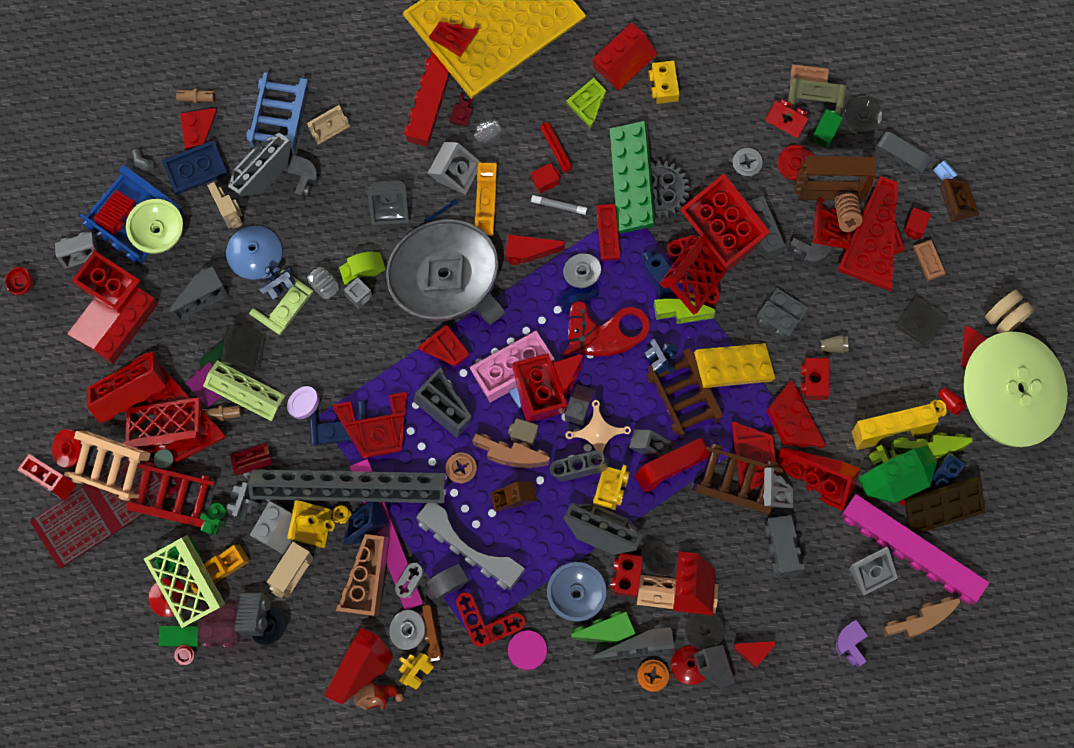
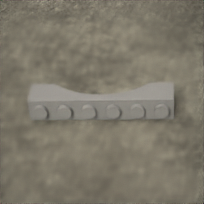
(502, 569)

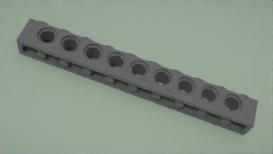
(347, 486)

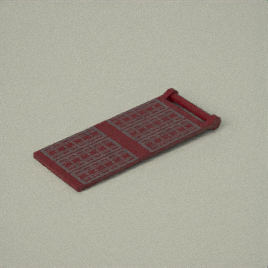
(94, 514)

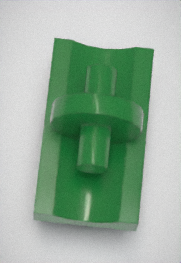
(214, 519)

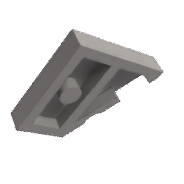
(776, 491)

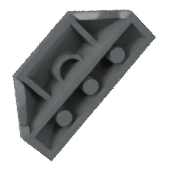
(261, 166)
(602, 528)

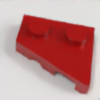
(453, 37)
(197, 126)
(445, 346)

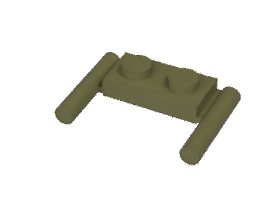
(817, 91)

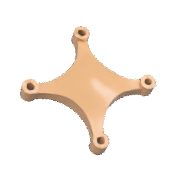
(598, 431)

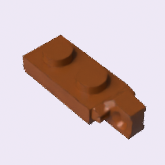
(431, 634)

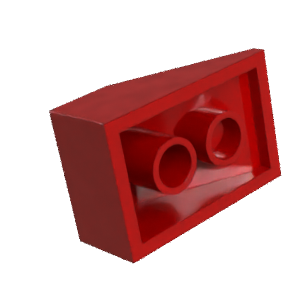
(105, 281)
(538, 388)

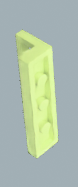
(242, 392)

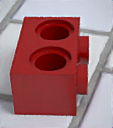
(631, 576)

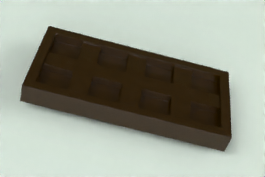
(945, 505)

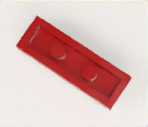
(608, 232)

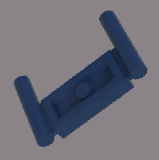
(332, 432)

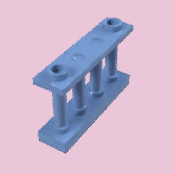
(296, 108)

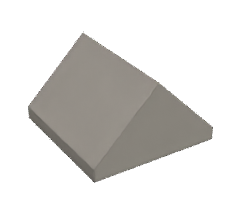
(874, 571)

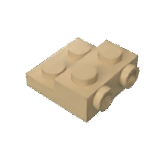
(228, 208)

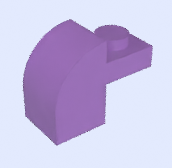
(846, 642)

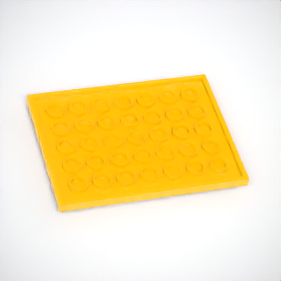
(506, 36)

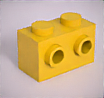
(665, 82)

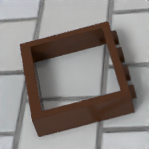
(835, 166)

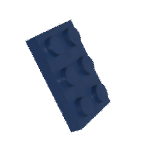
(194, 167)

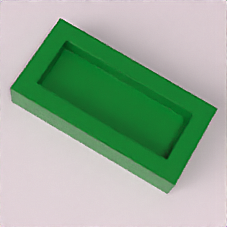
(176, 636)

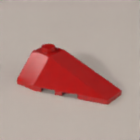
(829, 477)

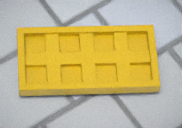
(734, 365)

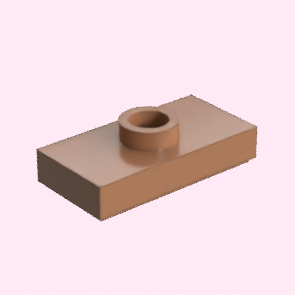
(809, 73)
(929, 260)

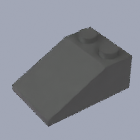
(199, 294)

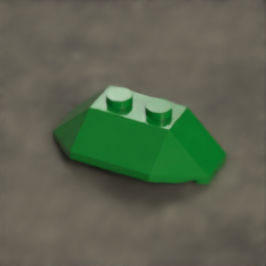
(900, 476)

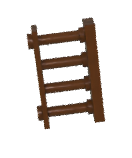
(704, 394)
(724, 492)

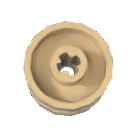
(1009, 312)

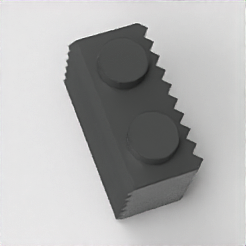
(252, 614)

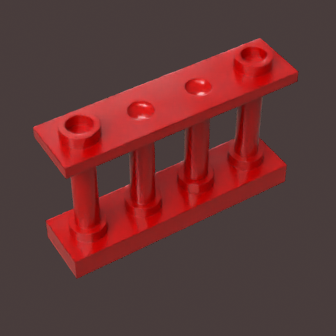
(157, 509)

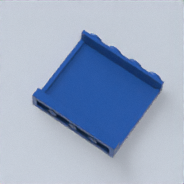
(138, 190)

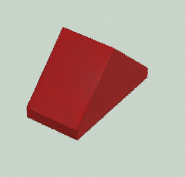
(754, 652)

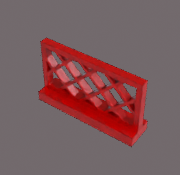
(685, 264)
(168, 441)

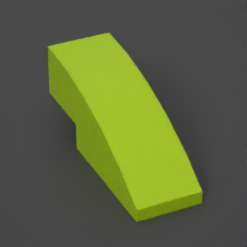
(675, 308)

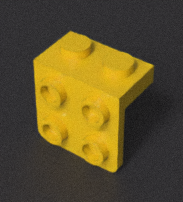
(609, 487)

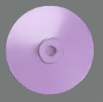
(303, 402)

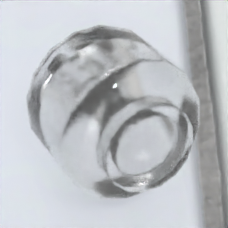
(488, 131)

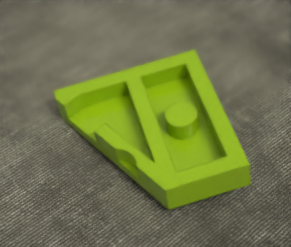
(587, 101)

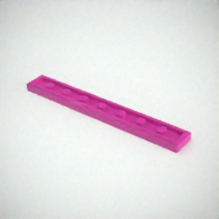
(396, 556)

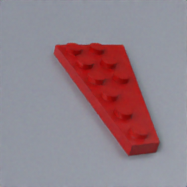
(873, 242)
(173, 392)

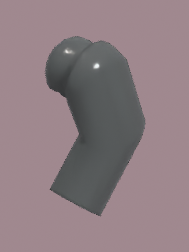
(140, 162)

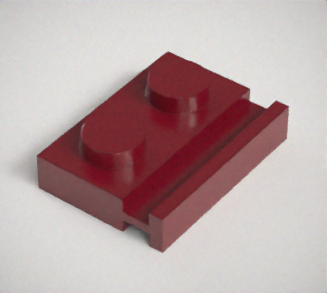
(251, 458)

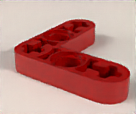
(487, 628)

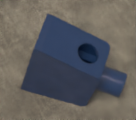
(655, 270)

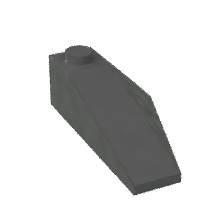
(650, 643)

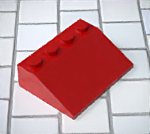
(726, 221)
(110, 331)

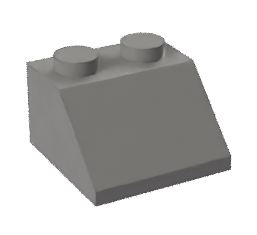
(454, 167)
(76, 249)
(273, 528)

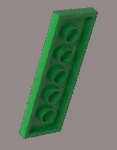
(632, 177)

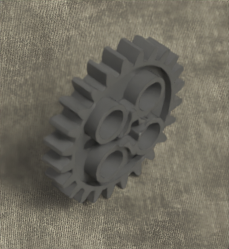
(676, 189)

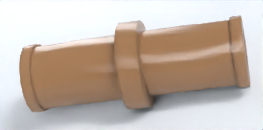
(195, 95)
(224, 412)

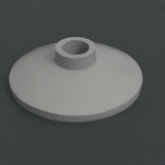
(579, 264)
(399, 629)

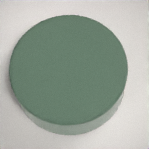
(163, 459)

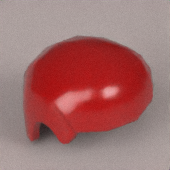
(19, 276)

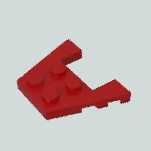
(378, 434)

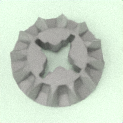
(751, 155)

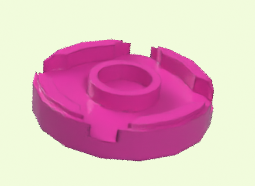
(527, 650)

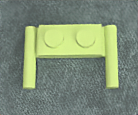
(286, 309)

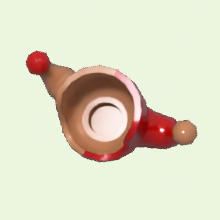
(375, 695)

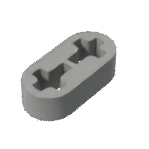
(406, 577)

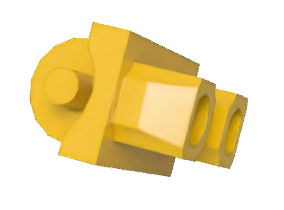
(420, 663)

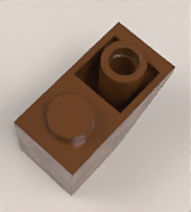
(513, 496)

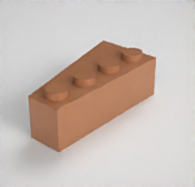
(366, 578)

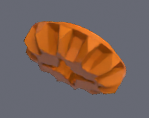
(646, 668)

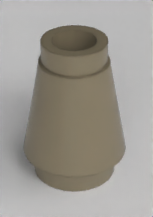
(836, 344)

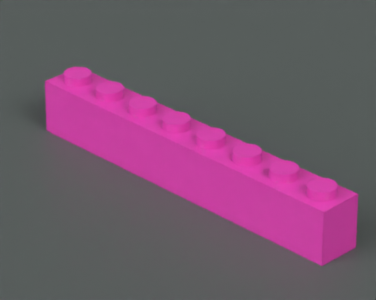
(914, 549)

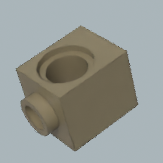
(523, 432)

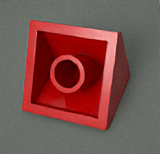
(568, 371)

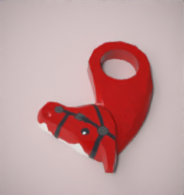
(605, 340)

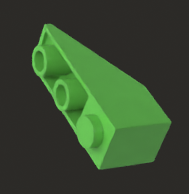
(612, 630)

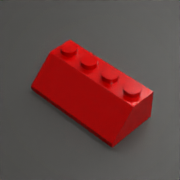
(125, 388)

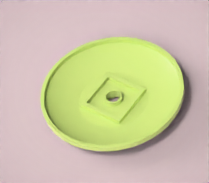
(994, 395)

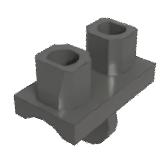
(243, 504)

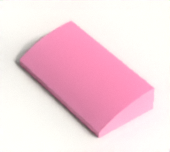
(496, 372)

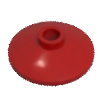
(66, 448)
(159, 604)
(680, 669)

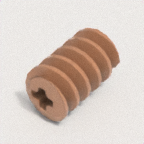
(848, 212)

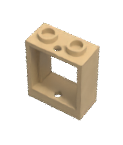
(289, 570)

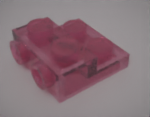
(218, 627)

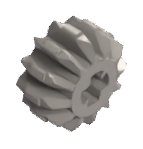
(323, 283)

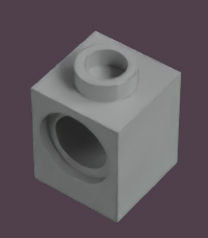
(358, 293)

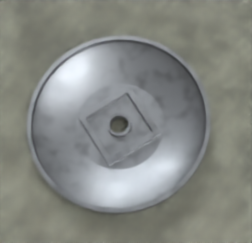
(435, 248)

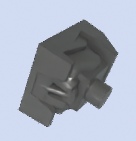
(388, 203)

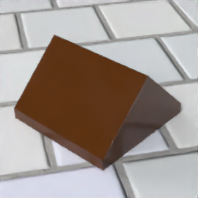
(958, 199)

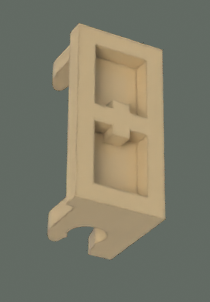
(328, 125)

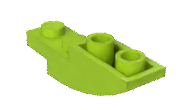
(939, 444)

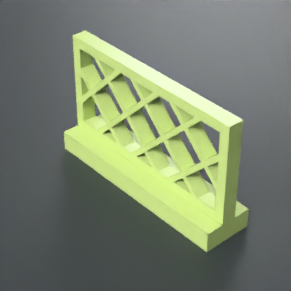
(199, 573)

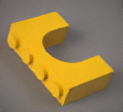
(917, 420)

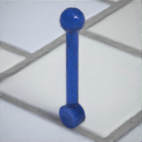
(452, 203)

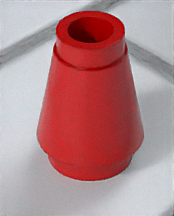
(953, 402)

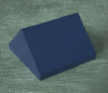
(363, 521)

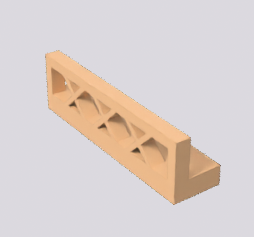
(659, 595)

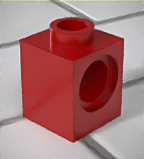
(545, 178)
(916, 224)

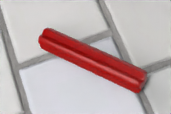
(556, 147)

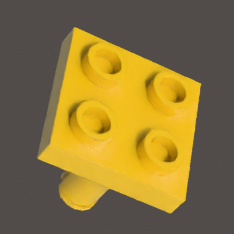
(310, 524)

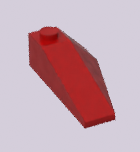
(362, 663)

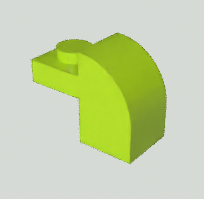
(362, 265)

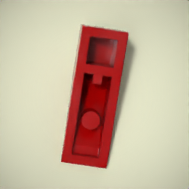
(526, 249)
(47, 477)

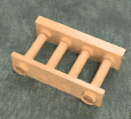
(119, 451)

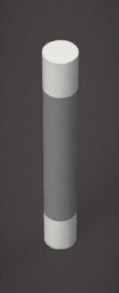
(558, 204)

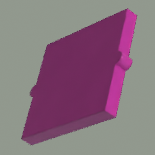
(196, 385)

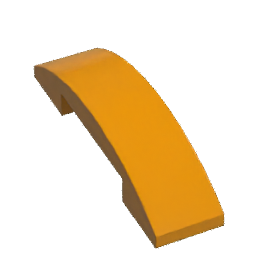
(486, 197)

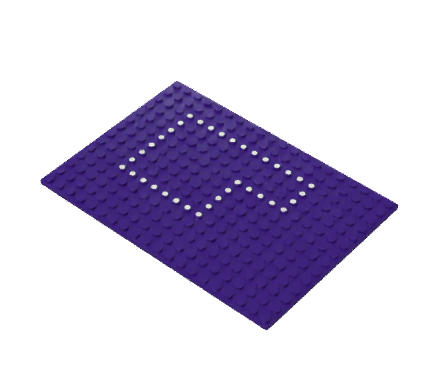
(537, 532)

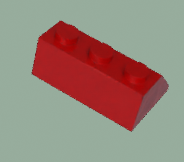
(624, 56)
(694, 584)

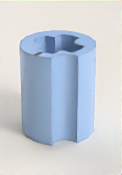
(945, 171)

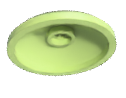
(148, 217)

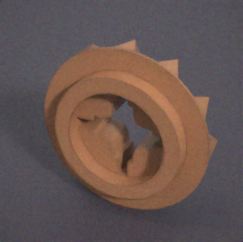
(463, 459)

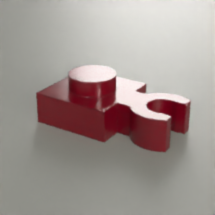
(461, 113)

